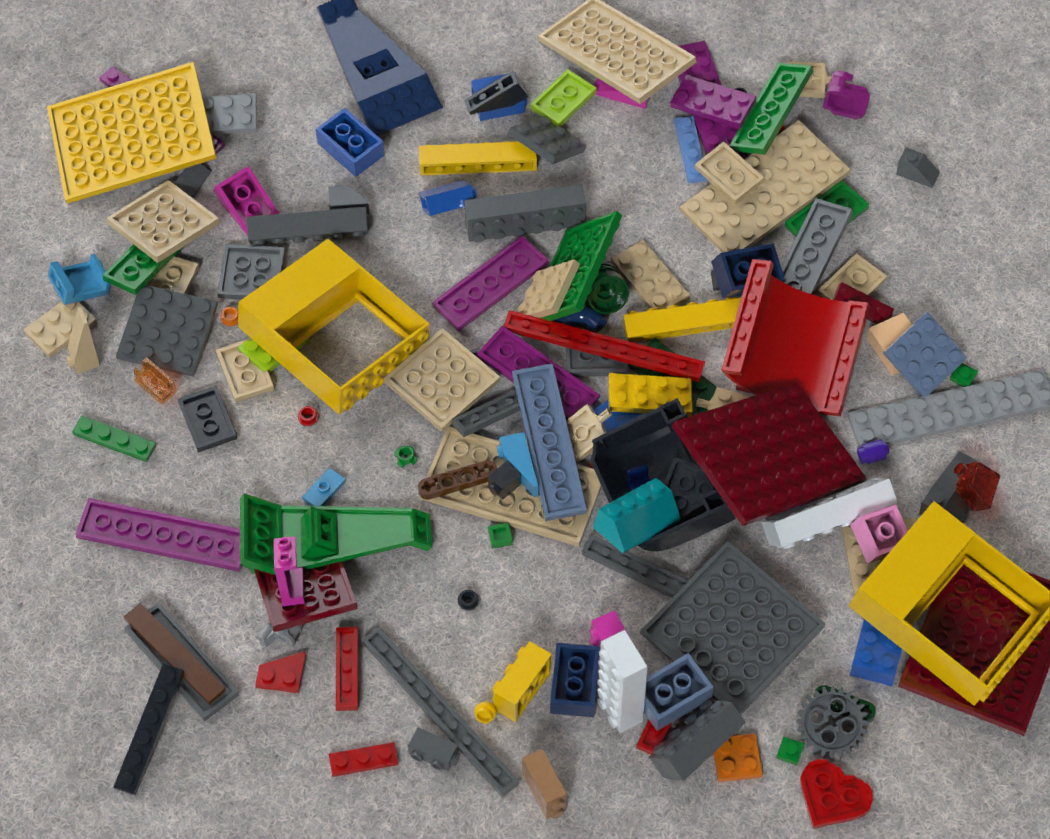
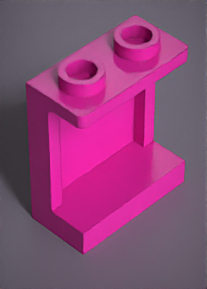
(288, 576)

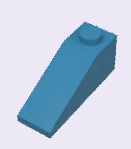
(515, 451)

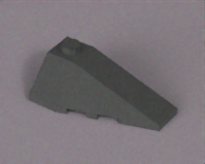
(945, 493)

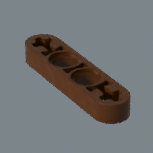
(456, 477)

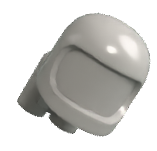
(285, 636)

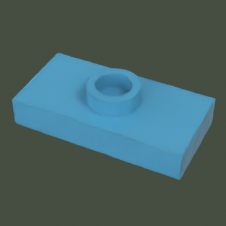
(324, 488)

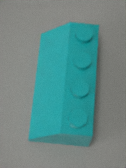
(637, 515)

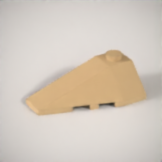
(81, 346)

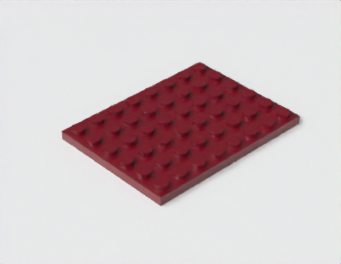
(768, 453)
(973, 626)

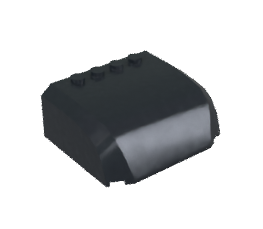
(654, 443)

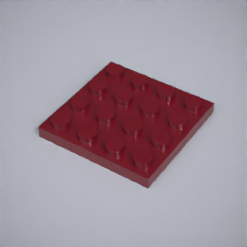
(325, 595)

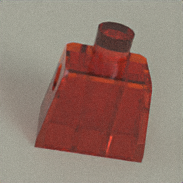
(976, 484)

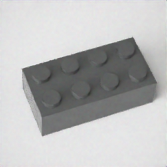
(696, 739)

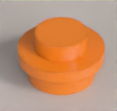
(229, 316)

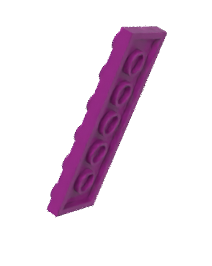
(490, 283)
(509, 353)

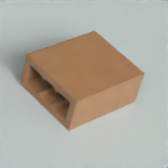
(544, 784)

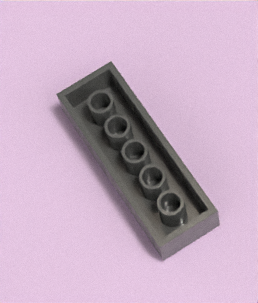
(525, 213)

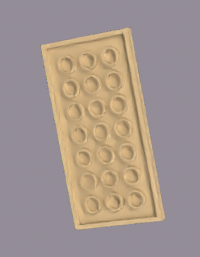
(617, 49)
(794, 175)
(520, 506)

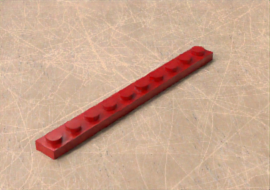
(604, 346)

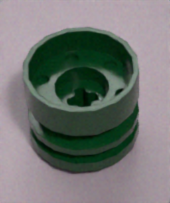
(608, 290)

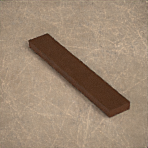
(174, 653)

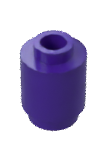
(873, 452)

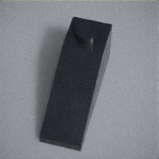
(498, 95)

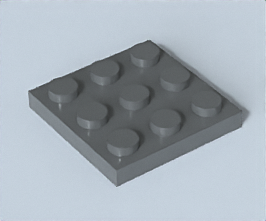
(547, 139)
(247, 269)

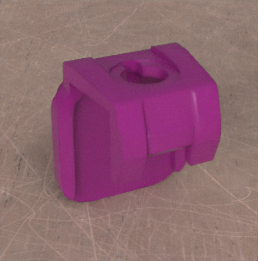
(846, 98)

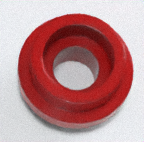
(307, 410)

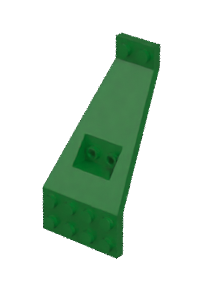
(326, 532)

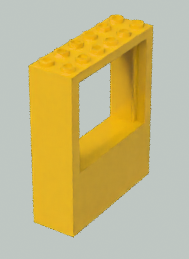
(310, 297)
(917, 574)

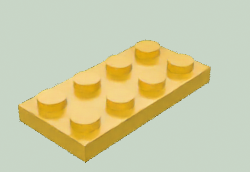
(645, 393)

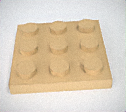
(548, 289)

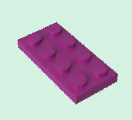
(713, 101)

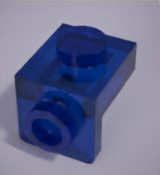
(637, 477)

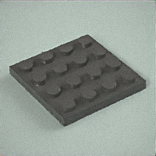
(167, 329)

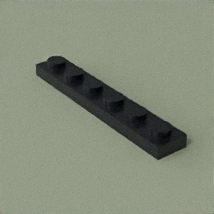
(149, 729)

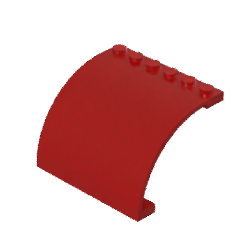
(794, 338)

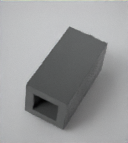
(433, 749)

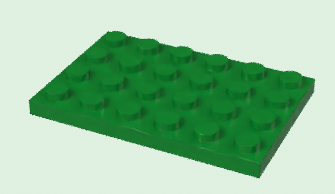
(588, 246)

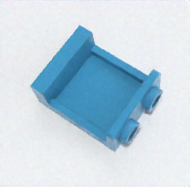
(79, 281)

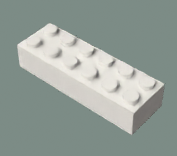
(828, 513)
(621, 682)

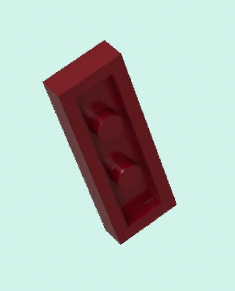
(877, 312)

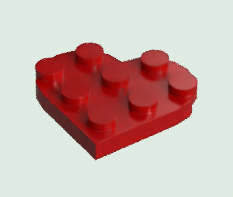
(832, 795)

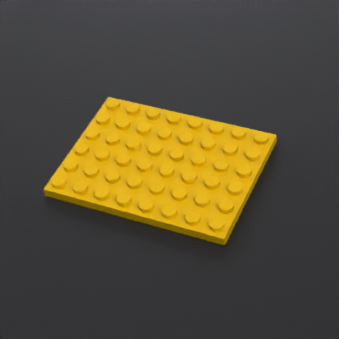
(131, 132)

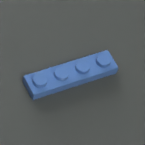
(689, 147)

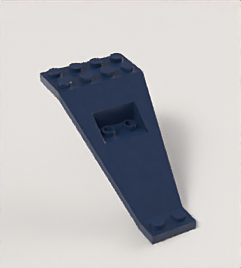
(388, 94)

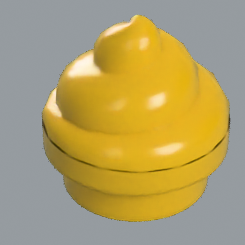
(485, 712)

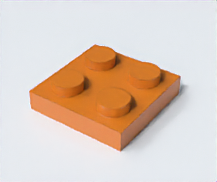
(738, 759)

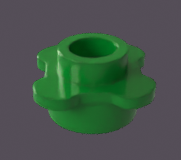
(401, 452)

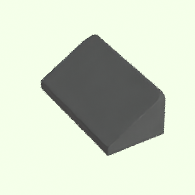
(192, 179)

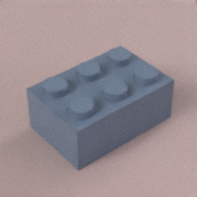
(675, 691)

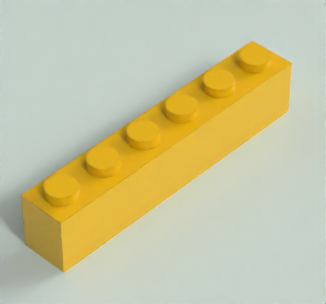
(476, 158)
(681, 320)

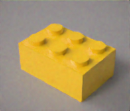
(522, 681)

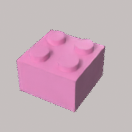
(879, 532)

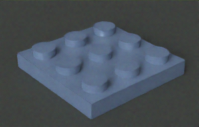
(924, 355)

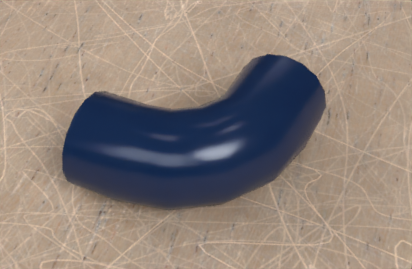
(587, 317)

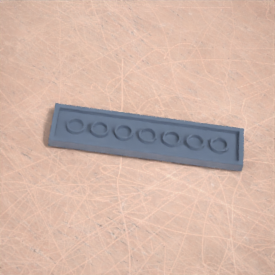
(549, 442)

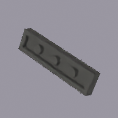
(486, 414)

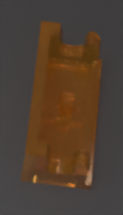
(155, 381)

